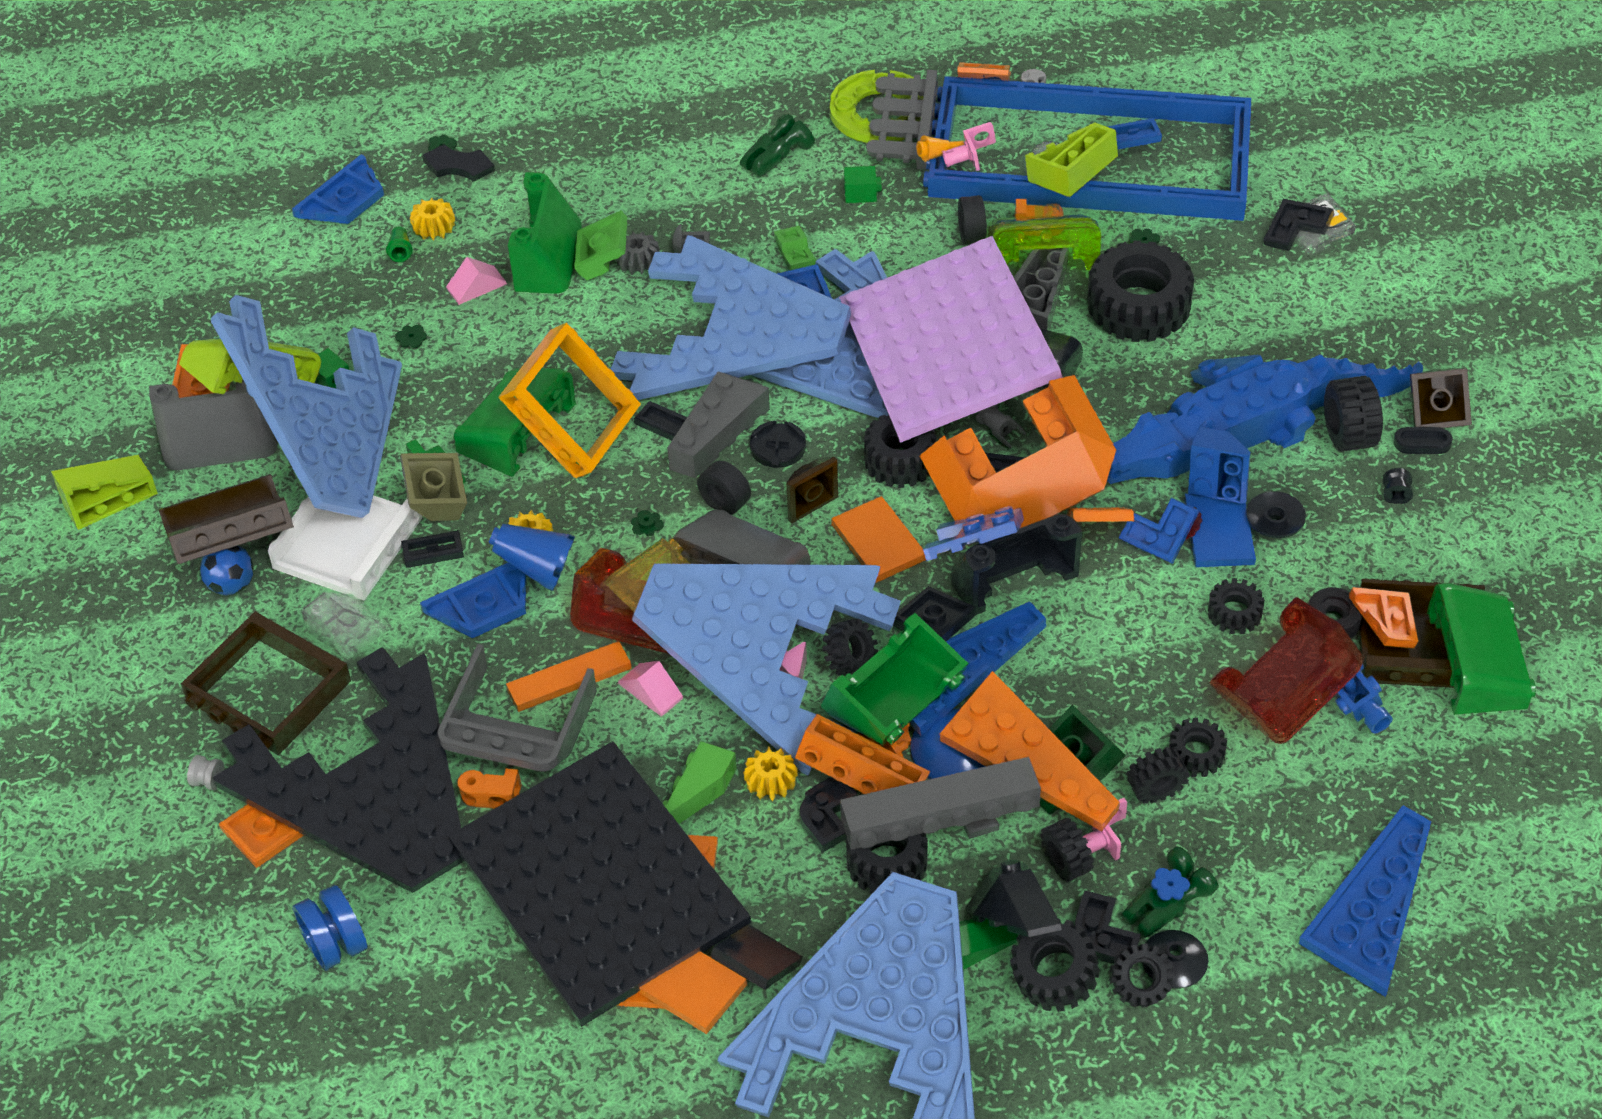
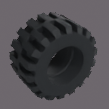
(1353, 413)
(891, 464)
(873, 870)
(1059, 989)

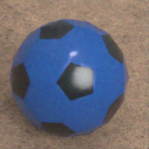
(227, 570)

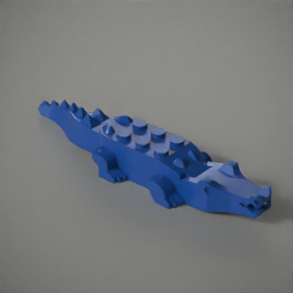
(1254, 406)

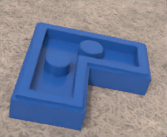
(1164, 538)

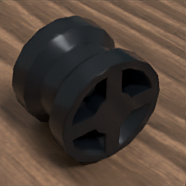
(1397, 486)

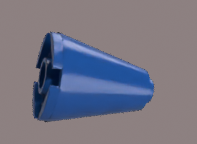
(533, 551)

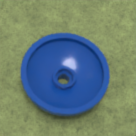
(937, 756)

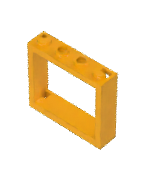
(544, 426)

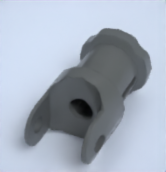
(998, 423)

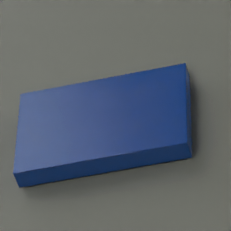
(1222, 535)

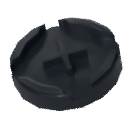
(777, 444)

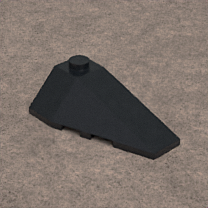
(1015, 900)

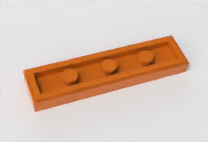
(567, 676)

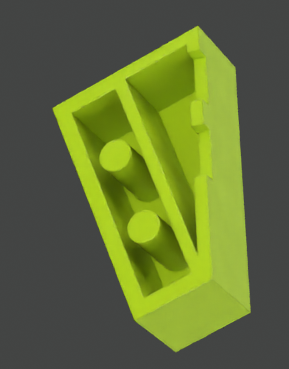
(1074, 161)
(103, 488)

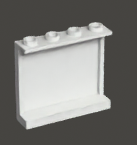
(343, 549)

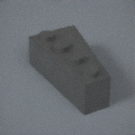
(1041, 282)
(715, 422)

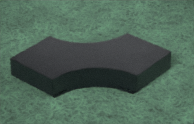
(467, 164)

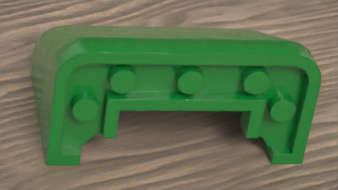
(546, 254)
(496, 435)
(1481, 649)
(896, 683)

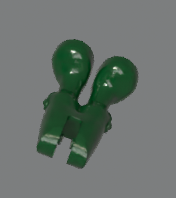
(771, 149)
(1164, 911)

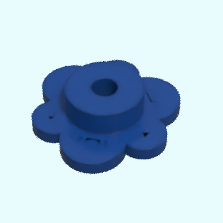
(1170, 884)

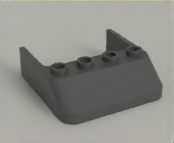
(507, 740)

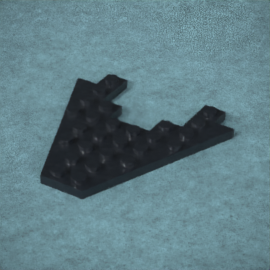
(379, 808)

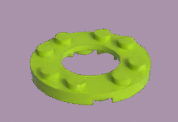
(845, 99)

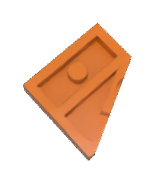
(1388, 615)

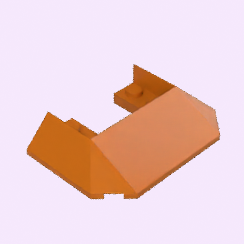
(1042, 484)

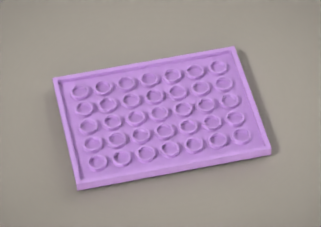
(949, 338)

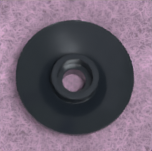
(1285, 510)
(1188, 966)

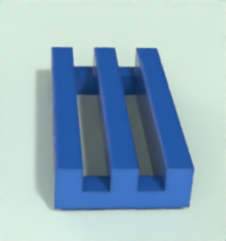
(1137, 133)

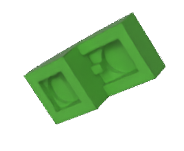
(794, 248)

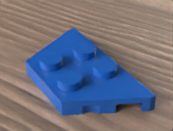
(343, 195)
(481, 601)

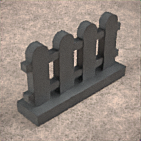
(903, 107)

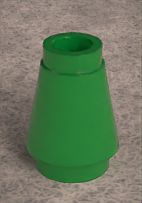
(399, 245)

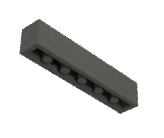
(940, 803)

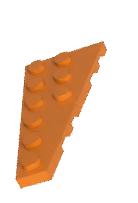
(1001, 728)

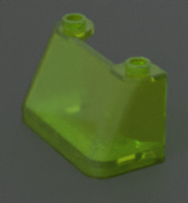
(1047, 232)

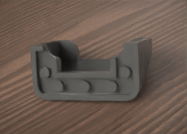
(209, 427)
(730, 540)

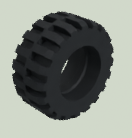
(1136, 314)

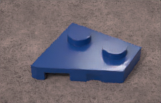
(1216, 370)

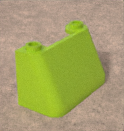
(214, 367)

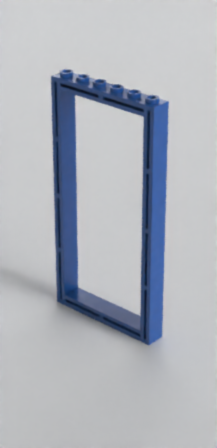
(1094, 101)

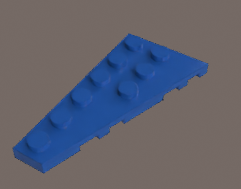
(986, 650)
(1368, 911)

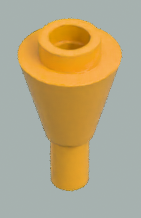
(931, 147)

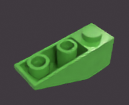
(703, 781)

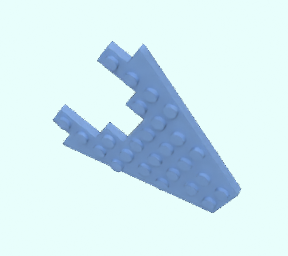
(754, 326)
(843, 377)
(325, 432)
(736, 625)
(882, 979)

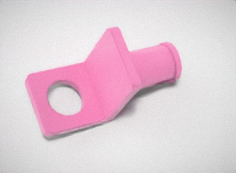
(968, 150)
(1107, 838)

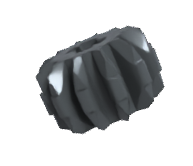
(638, 253)

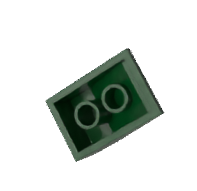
(1087, 744)

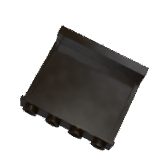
(225, 518)
(1416, 666)

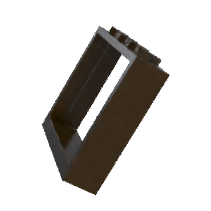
(262, 629)

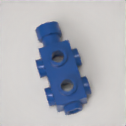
(1363, 700)

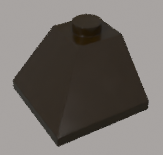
(1441, 398)
(812, 487)

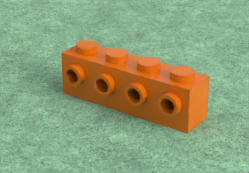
(854, 758)

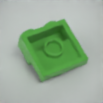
(600, 244)

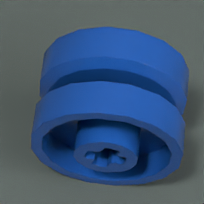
(324, 929)

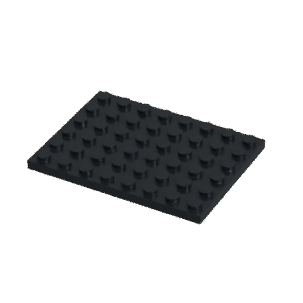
(598, 881)

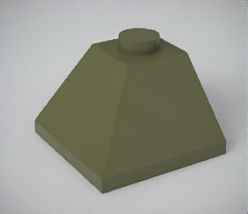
(434, 485)

